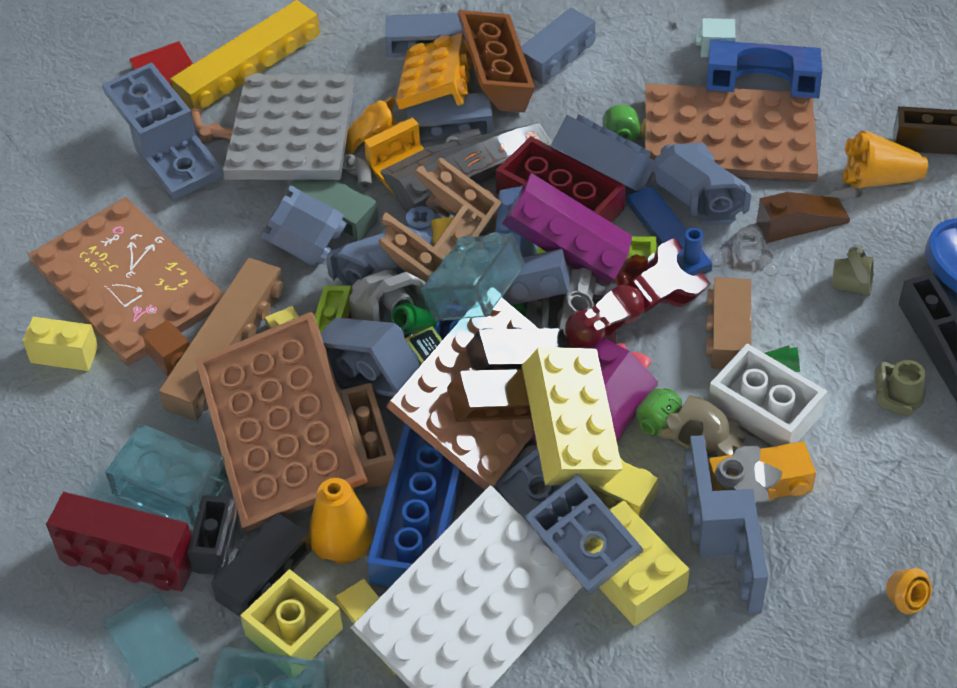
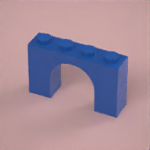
(795, 64)

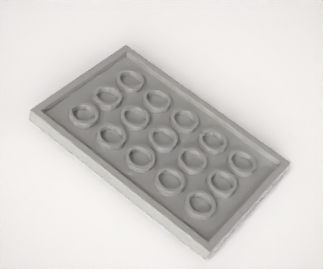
(290, 127)

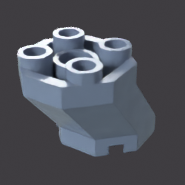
(701, 183)
(304, 227)
(363, 259)

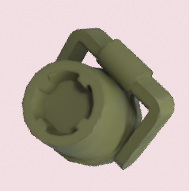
(855, 272)
(903, 389)

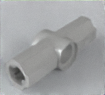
(579, 295)

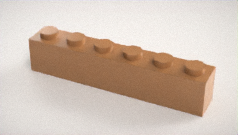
(231, 321)

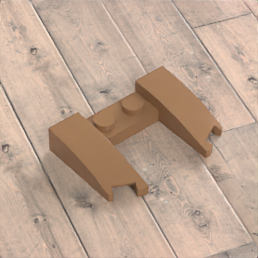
(463, 197)

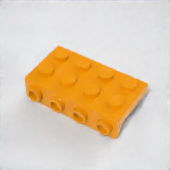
(435, 71)

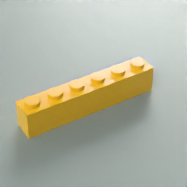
(246, 55)

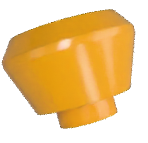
(909, 590)

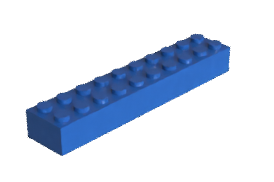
(417, 502)

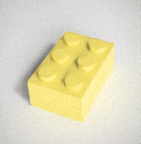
(650, 578)

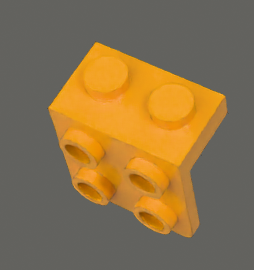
(392, 146)

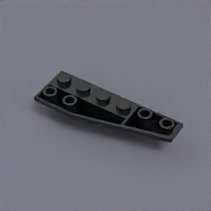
(933, 316)

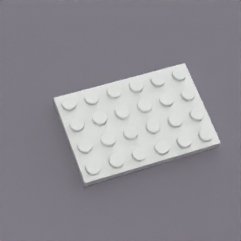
(469, 601)

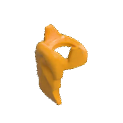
(374, 120)

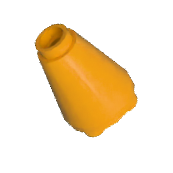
(880, 162)

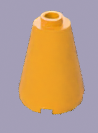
(339, 523)

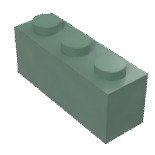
(358, 209)

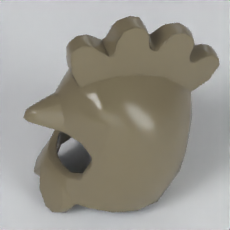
(703, 418)

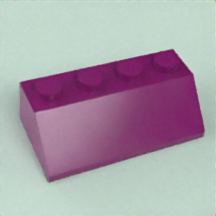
(559, 222)
(624, 382)

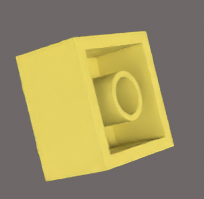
(292, 619)

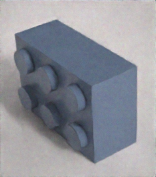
(604, 151)
(369, 353)

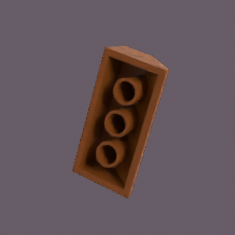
(498, 59)

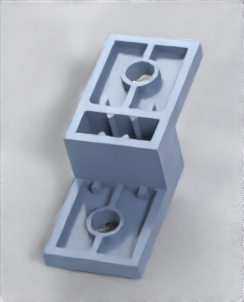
(163, 130)
(567, 520)
(725, 524)

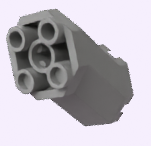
(381, 292)

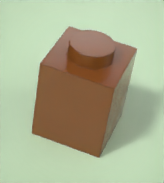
(165, 346)

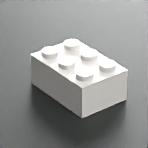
(767, 397)

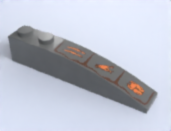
(473, 156)

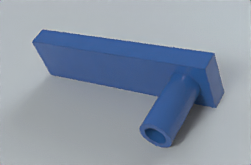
(664, 224)

